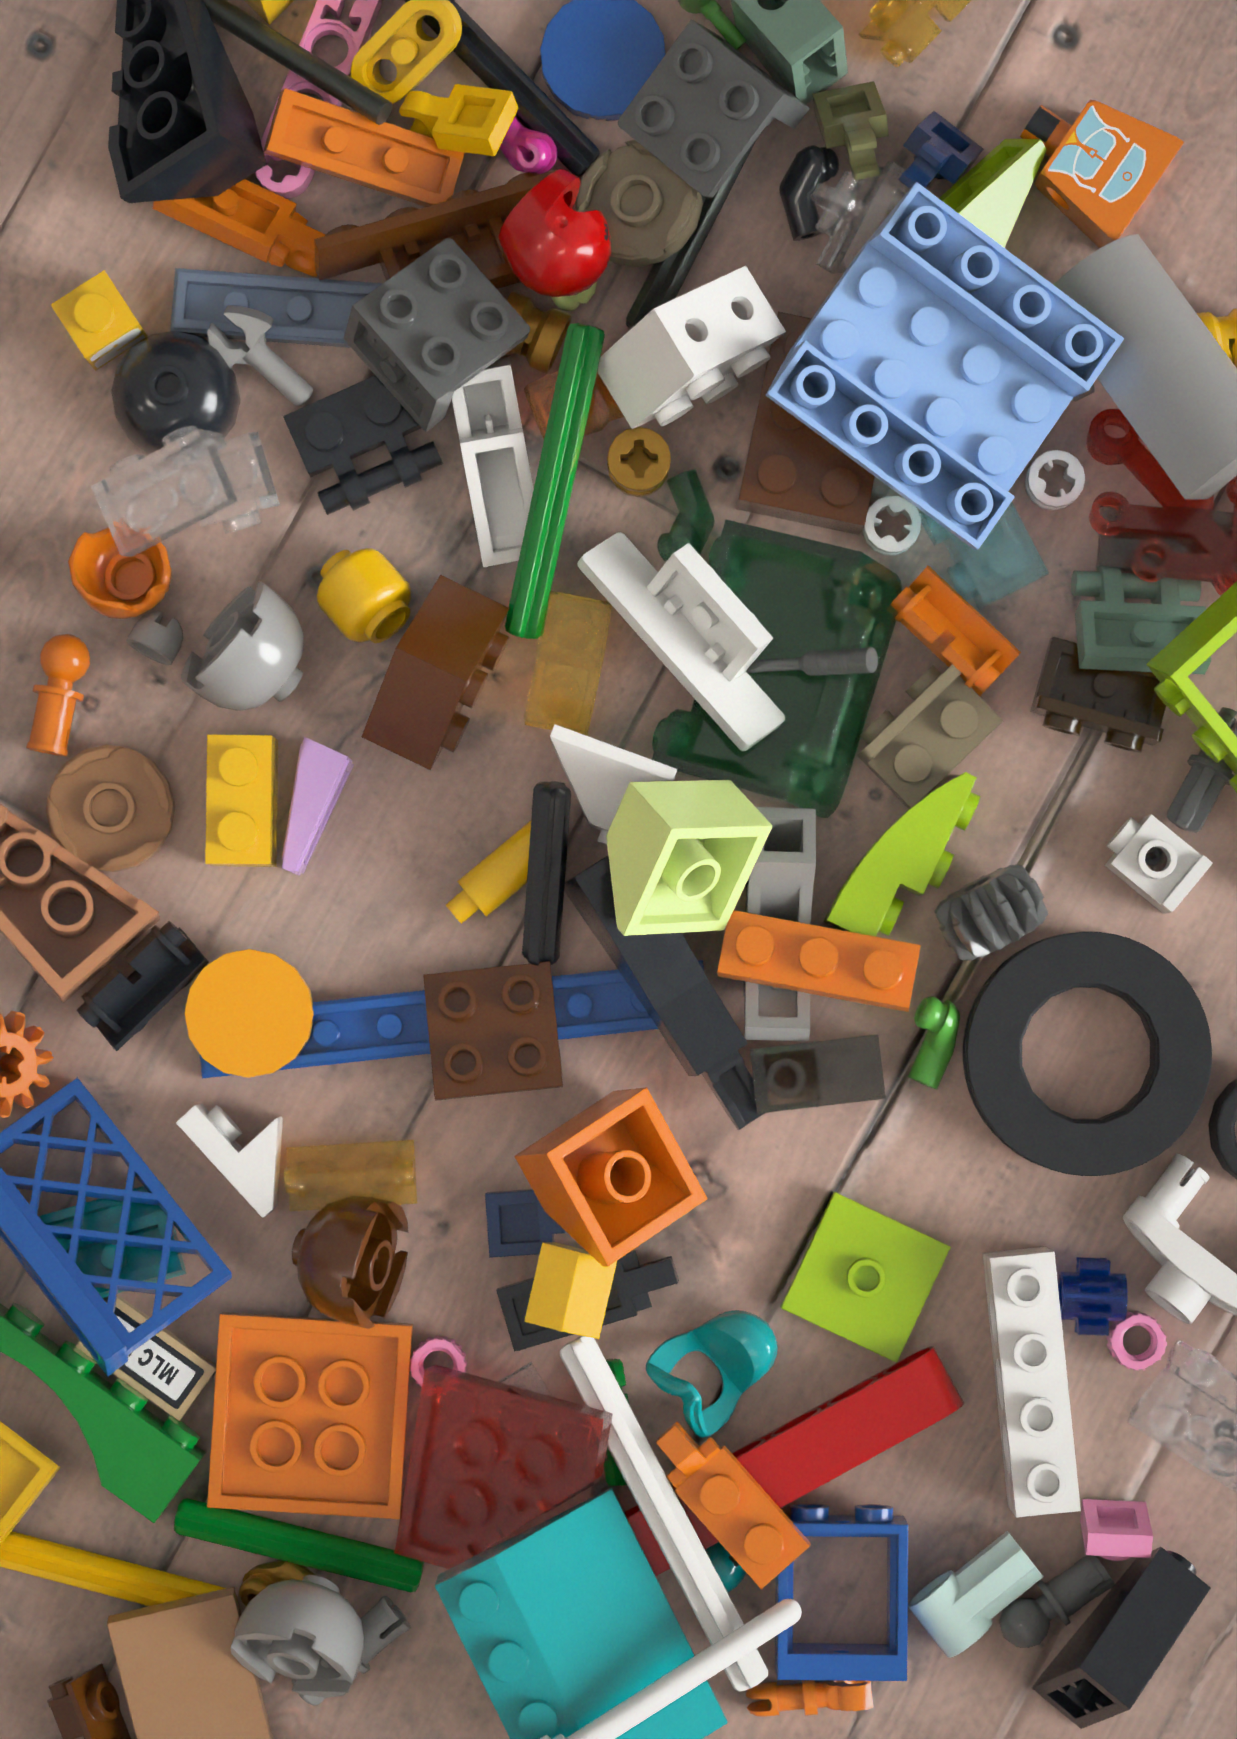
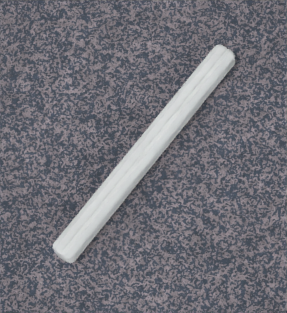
(660, 1506)

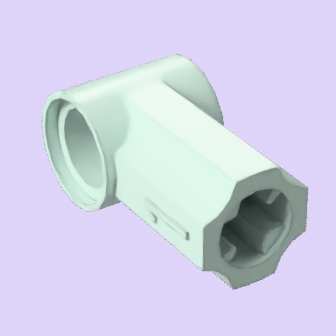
(961, 1604)

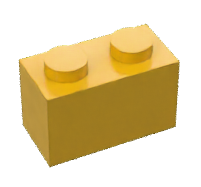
(241, 800)

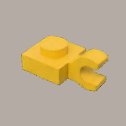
(466, 121)

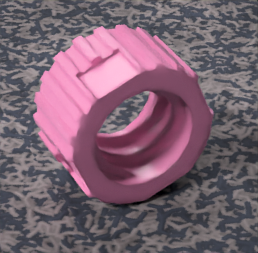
(436, 1344)
(1143, 1360)

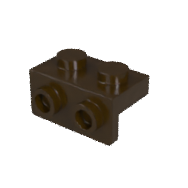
(1102, 700)

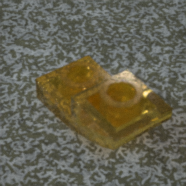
(568, 663)

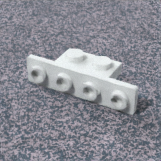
(693, 629)

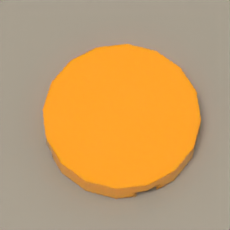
(249, 1013)

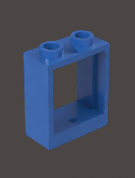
(845, 1660)

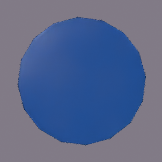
(600, 55)

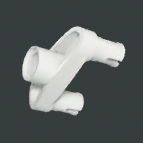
(1188, 1271)

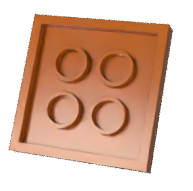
(309, 1416)

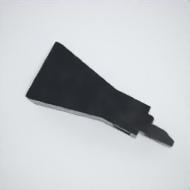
(673, 993)

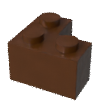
(437, 673)

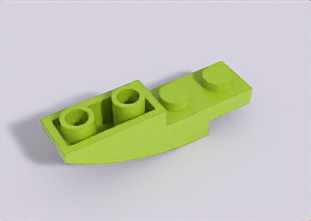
(904, 857)

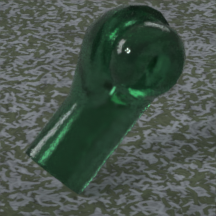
(694, 518)

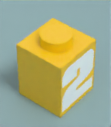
(99, 320)

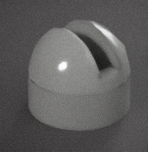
(154, 639)

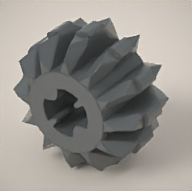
(991, 912)

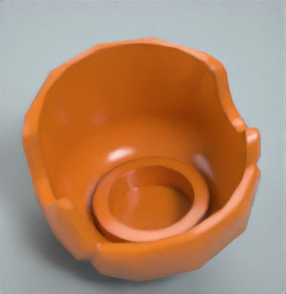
(116, 583)

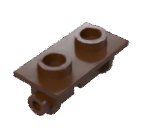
(87, 1707)

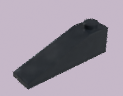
(180, 106)

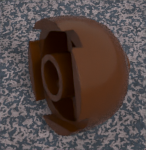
(350, 1259)

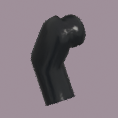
(808, 169)

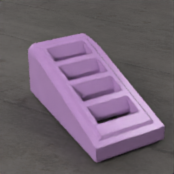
(316, 789)

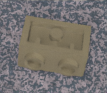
(928, 736)

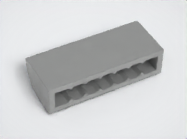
(1168, 369)

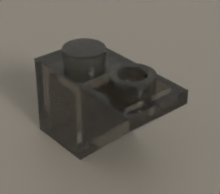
(817, 1073)

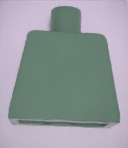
(794, 42)

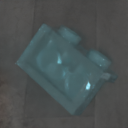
(1000, 565)

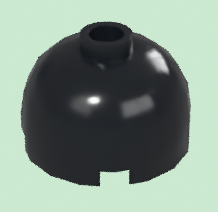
(173, 384)

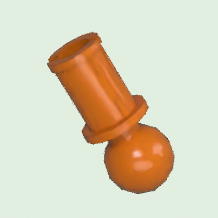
(64, 662)

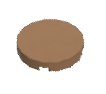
(110, 807)

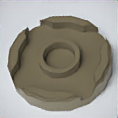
(644, 204)

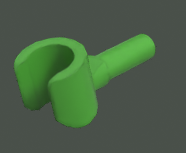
(713, 12)

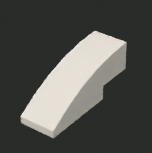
(494, 461)

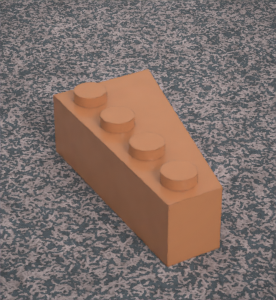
(61, 910)

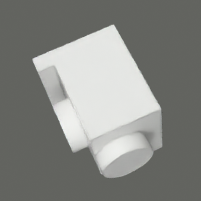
(1162, 888)

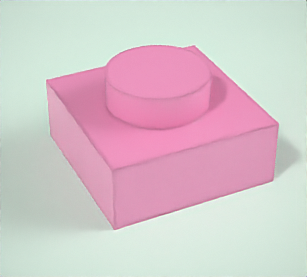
(1116, 1529)

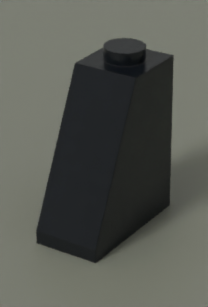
(1123, 1639)

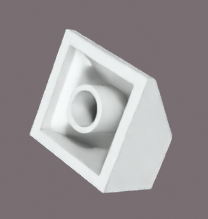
(602, 774)

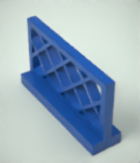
(56, 1270)

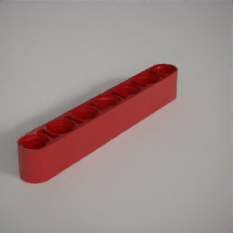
(833, 1438)

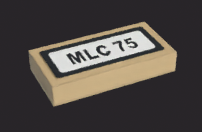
(163, 1367)

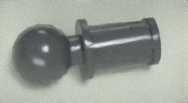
(1028, 1619)

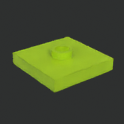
(865, 1277)

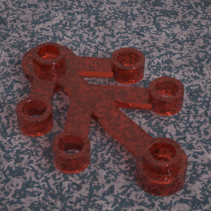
(1177, 518)

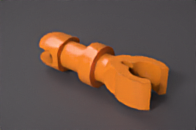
(810, 1696)

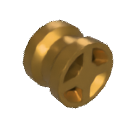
(639, 473)

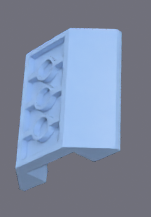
(941, 364)

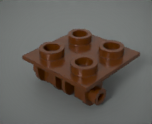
(492, 1031)

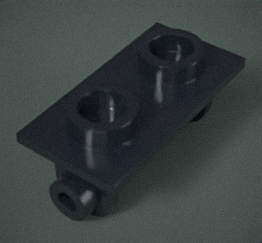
(162, 965)

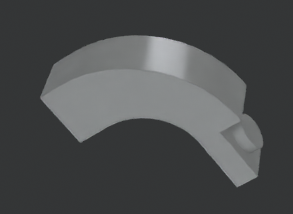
(781, 889)

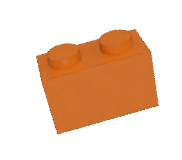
(612, 1175)

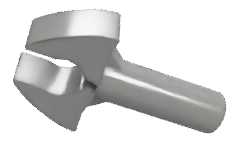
(257, 353)

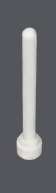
(691, 1673)

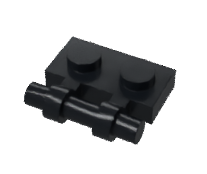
(351, 425)

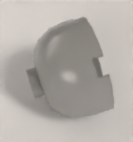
(248, 652)
(303, 1634)

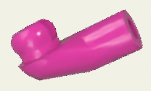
(528, 149)

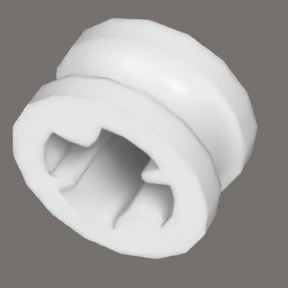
(1073, 474)
(888, 545)

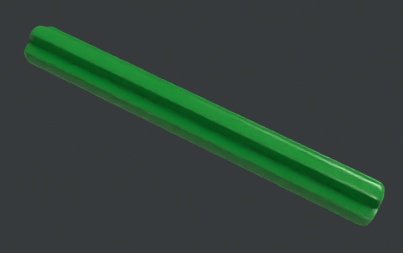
(554, 480)

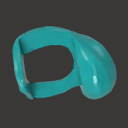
(739, 1347)

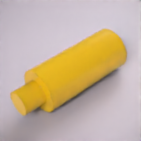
(494, 878)

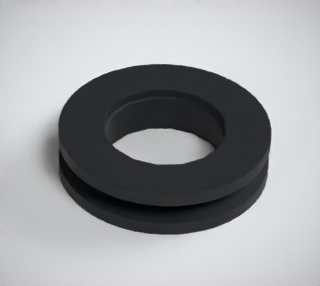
(1170, 1089)

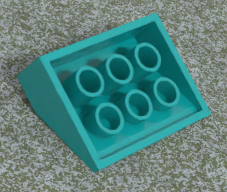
(573, 1627)

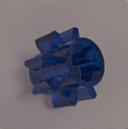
(1092, 1296)

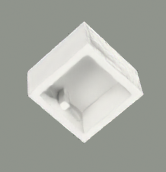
(690, 349)

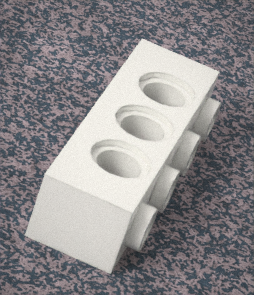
(1031, 1381)

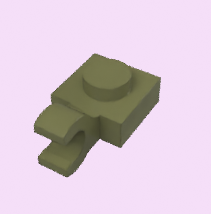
(853, 119)

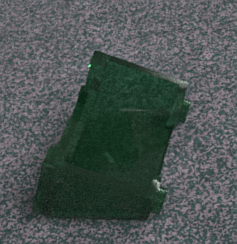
(807, 600)

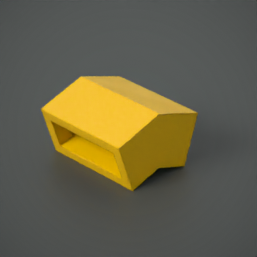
(569, 1291)

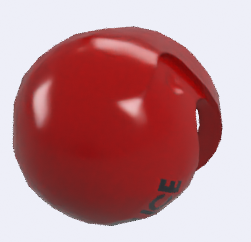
(552, 244)

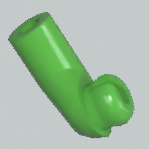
(939, 1043)

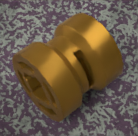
(545, 334)

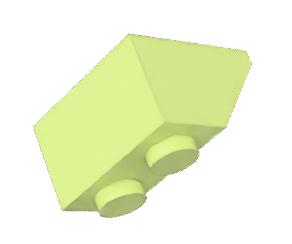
(682, 855)

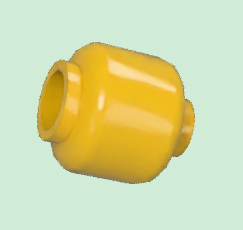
(364, 595)

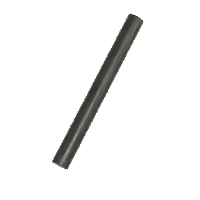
(299, 60)

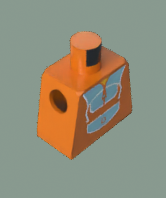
(1100, 166)

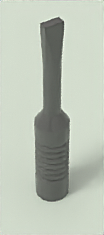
(823, 662)

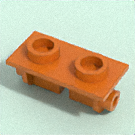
(954, 630)

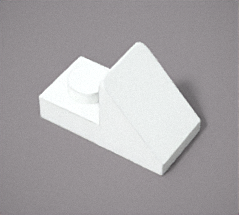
(249, 1169)

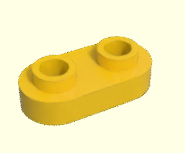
(407, 48)

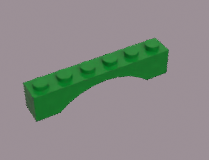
(132, 1448)

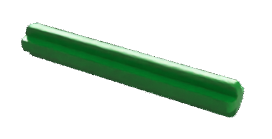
(298, 1545)

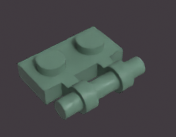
(1130, 634)

